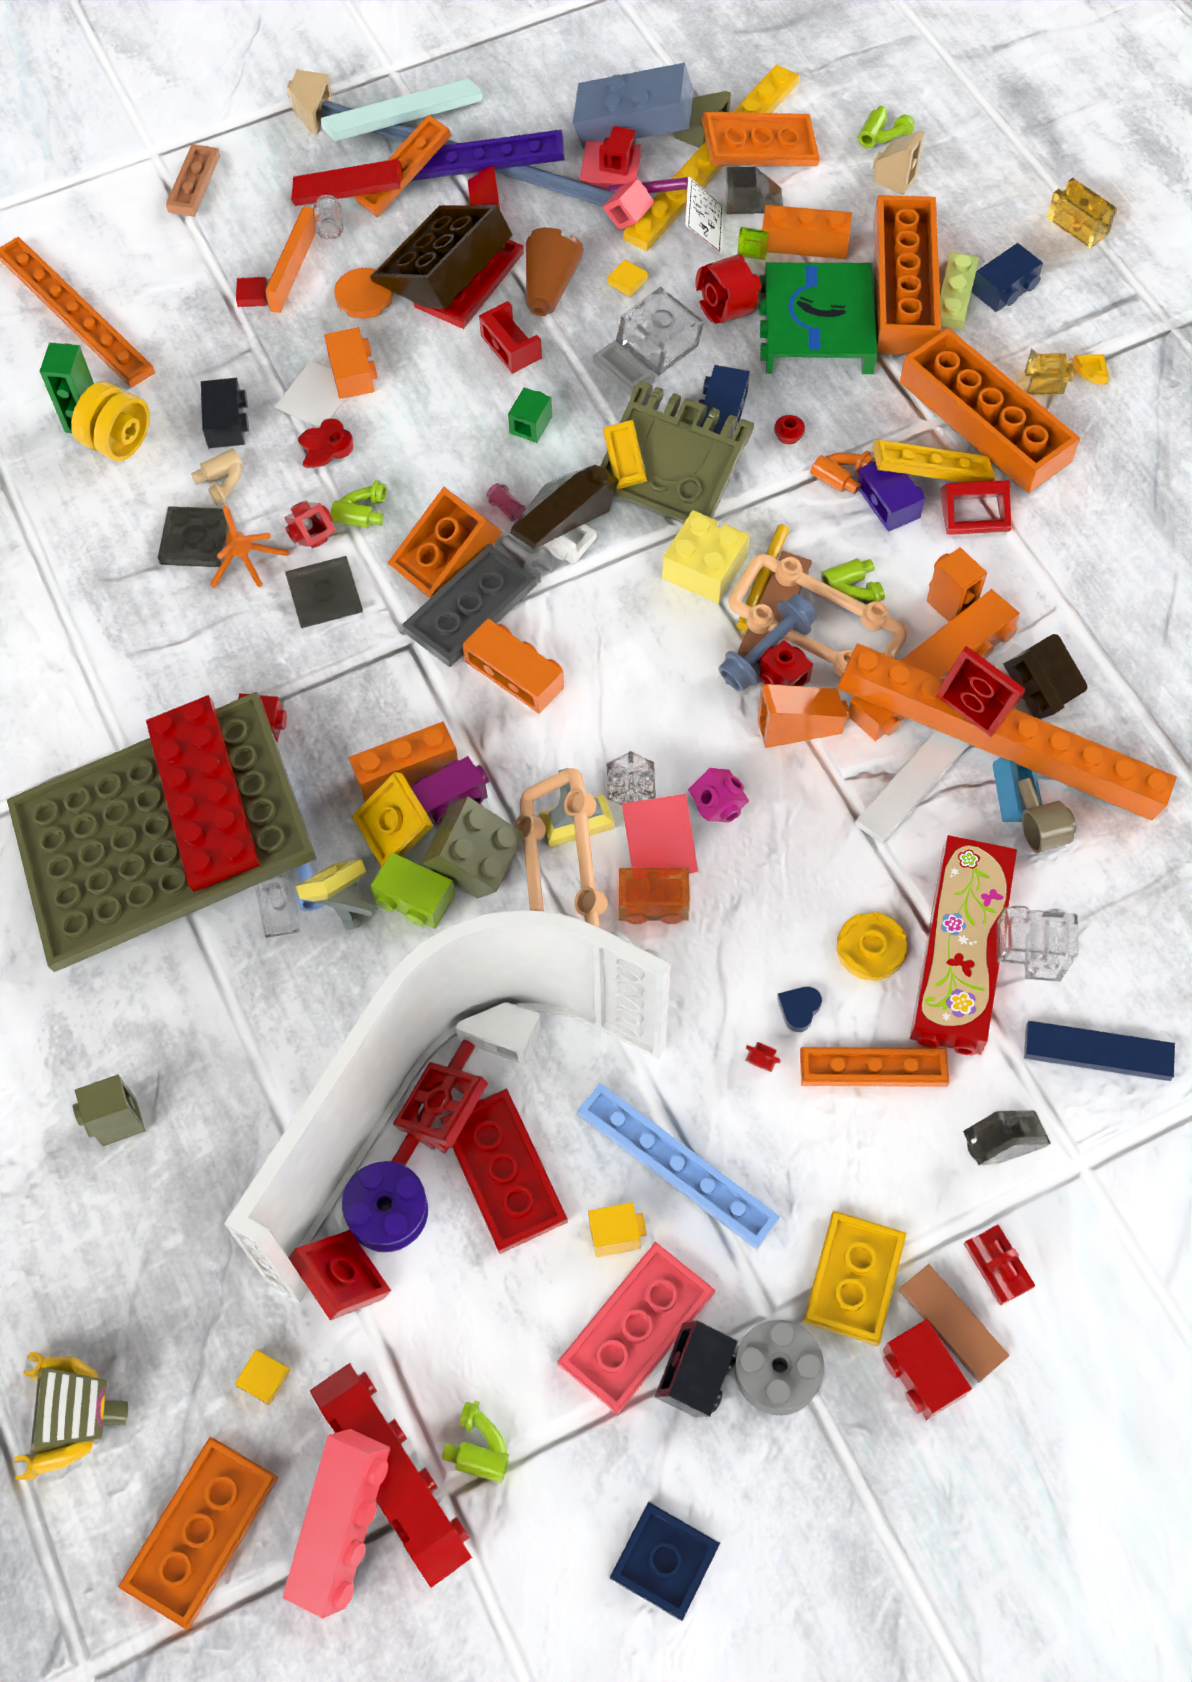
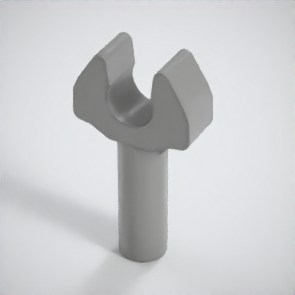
(530, 560)

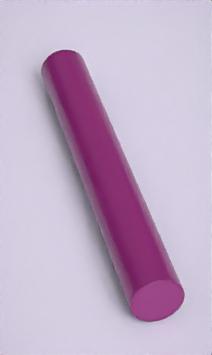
(660, 185)

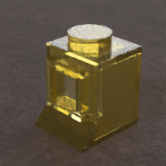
(1048, 373)

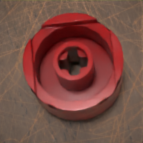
(727, 289)

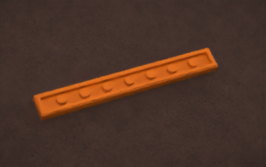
(75, 312)

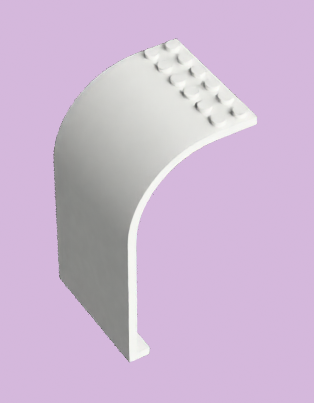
(460, 971)

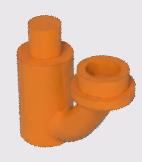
(830, 471)

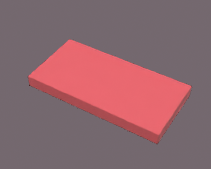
(635, 1328)

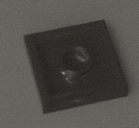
(323, 591)

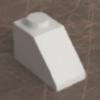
(503, 1030)

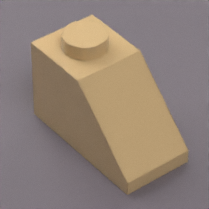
(307, 94)
(899, 162)

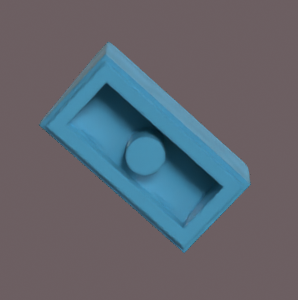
(1010, 799)

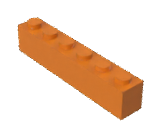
(978, 627)

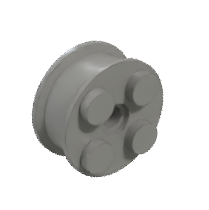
(784, 1344)

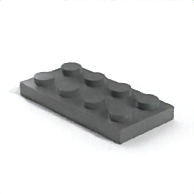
(479, 591)

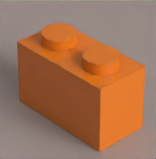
(349, 362)
(955, 583)

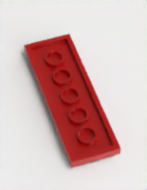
(201, 794)

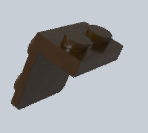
(1047, 676)

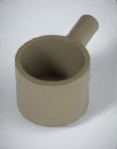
(1046, 824)

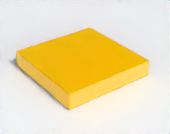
(392, 819)

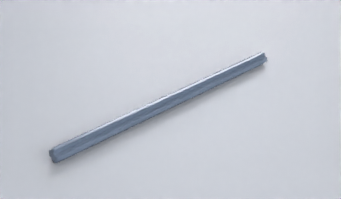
(523, 173)

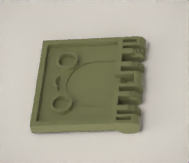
(682, 461)

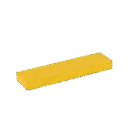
(932, 462)

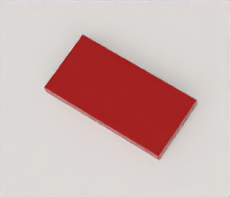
(482, 285)
(506, 1173)

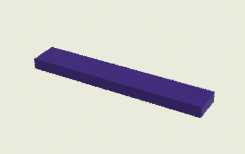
(496, 152)

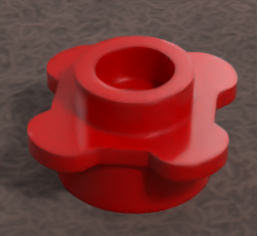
(762, 1056)

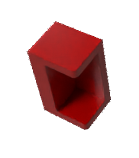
(508, 339)

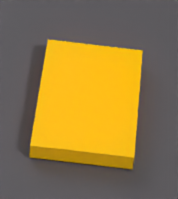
(855, 1278)

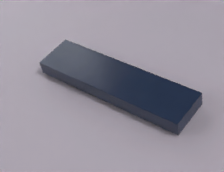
(1099, 1050)

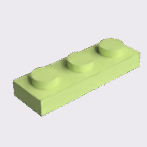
(957, 289)

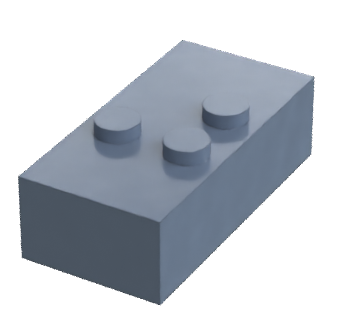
(644, 101)

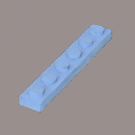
(678, 1166)

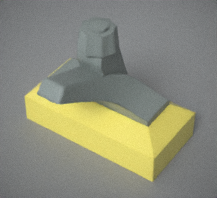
(561, 827)
(337, 888)

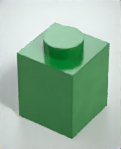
(530, 415)

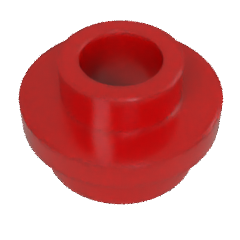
(789, 429)

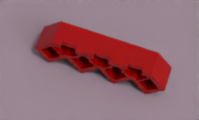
(405, 1492)

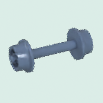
(796, 614)

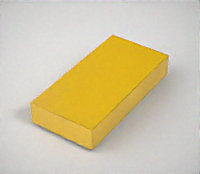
(625, 454)

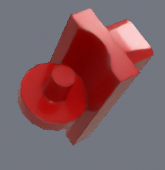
(999, 1265)

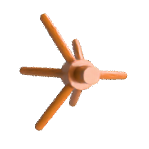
(239, 545)

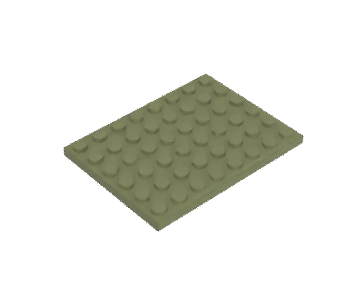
(106, 849)

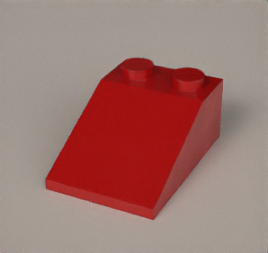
(980, 691)

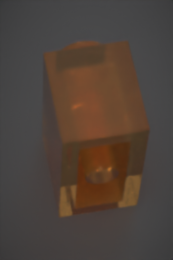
(654, 895)

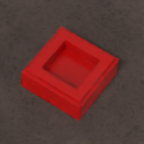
(251, 292)

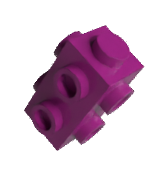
(450, 785)

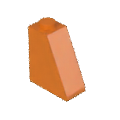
(799, 714)

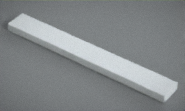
(916, 777)

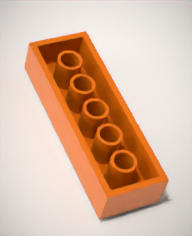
(906, 273)
(989, 410)

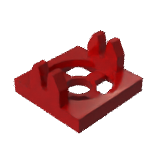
(425, 1091)

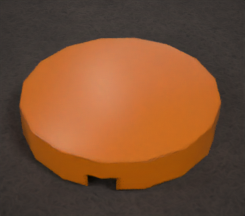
(360, 295)

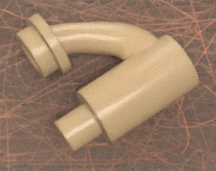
(223, 465)

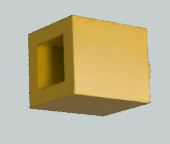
(616, 1229)

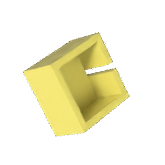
(705, 556)

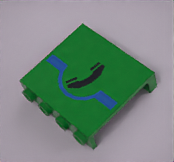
(818, 312)

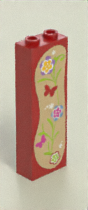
(961, 946)

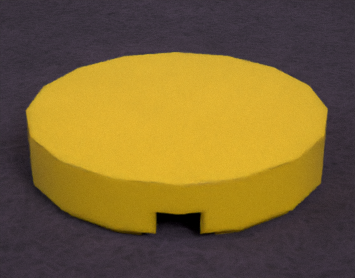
(871, 946)

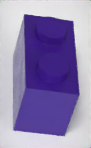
(891, 496)

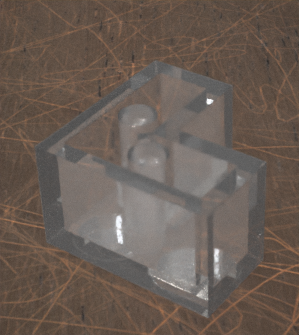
(1038, 939)

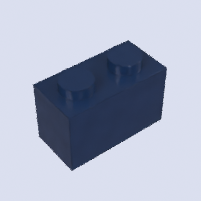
(1007, 277)

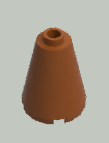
(549, 268)

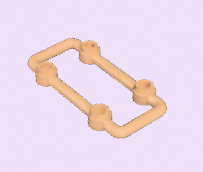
(789, 573)
(580, 806)

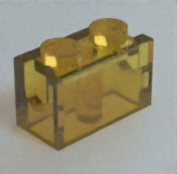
(1081, 213)

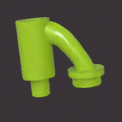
(873, 132)
(349, 513)
(850, 572)
(477, 1460)

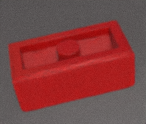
(483, 188)

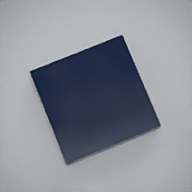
(664, 1561)

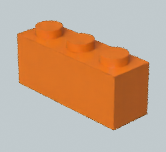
(807, 231)
(514, 665)
(412, 755)

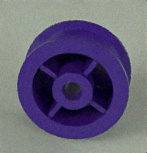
(381, 1185)

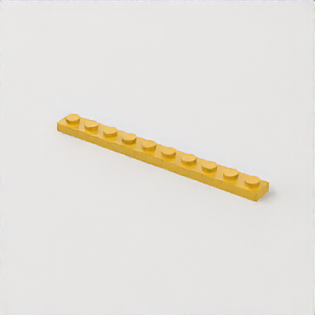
(670, 204)

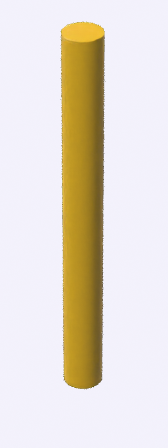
(764, 574)

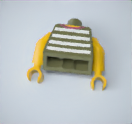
(67, 1413)

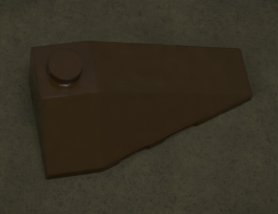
(566, 505)

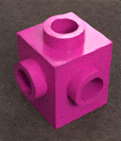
(719, 795)

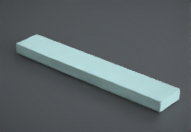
(401, 109)

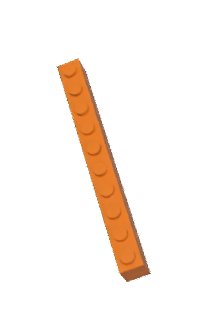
(1019, 738)

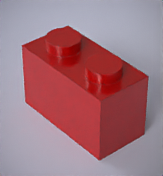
(925, 1370)

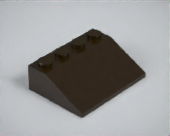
(444, 254)

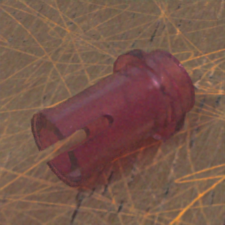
(509, 505)

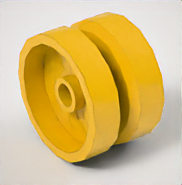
(110, 421)

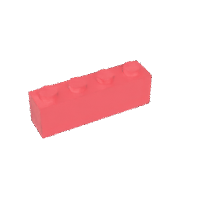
(336, 1523)

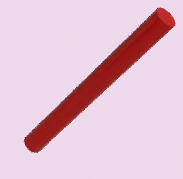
(410, 1141)

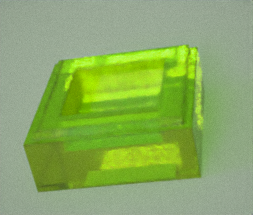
(753, 243)

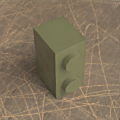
(108, 1110)

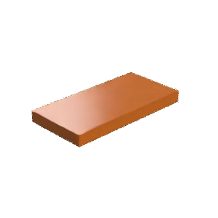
(760, 139)
(198, 1533)

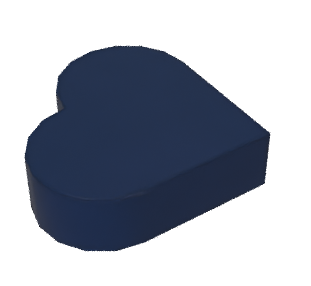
(799, 1007)

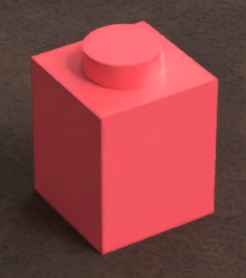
(628, 204)

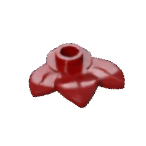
(325, 443)

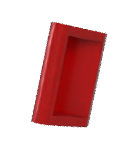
(976, 490)

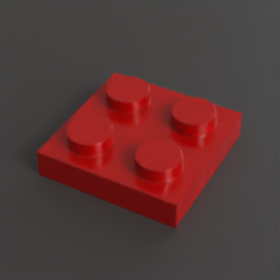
(339, 1274)

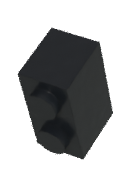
(223, 412)
(697, 1369)

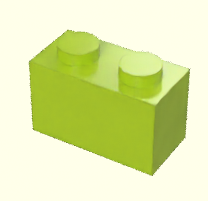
(412, 891)

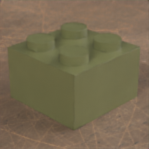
(472, 847)

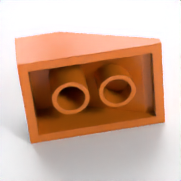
(442, 542)

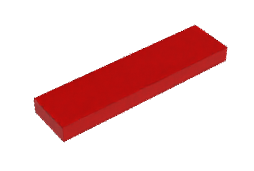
(347, 182)

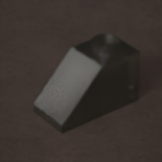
(749, 191)
(1005, 1136)

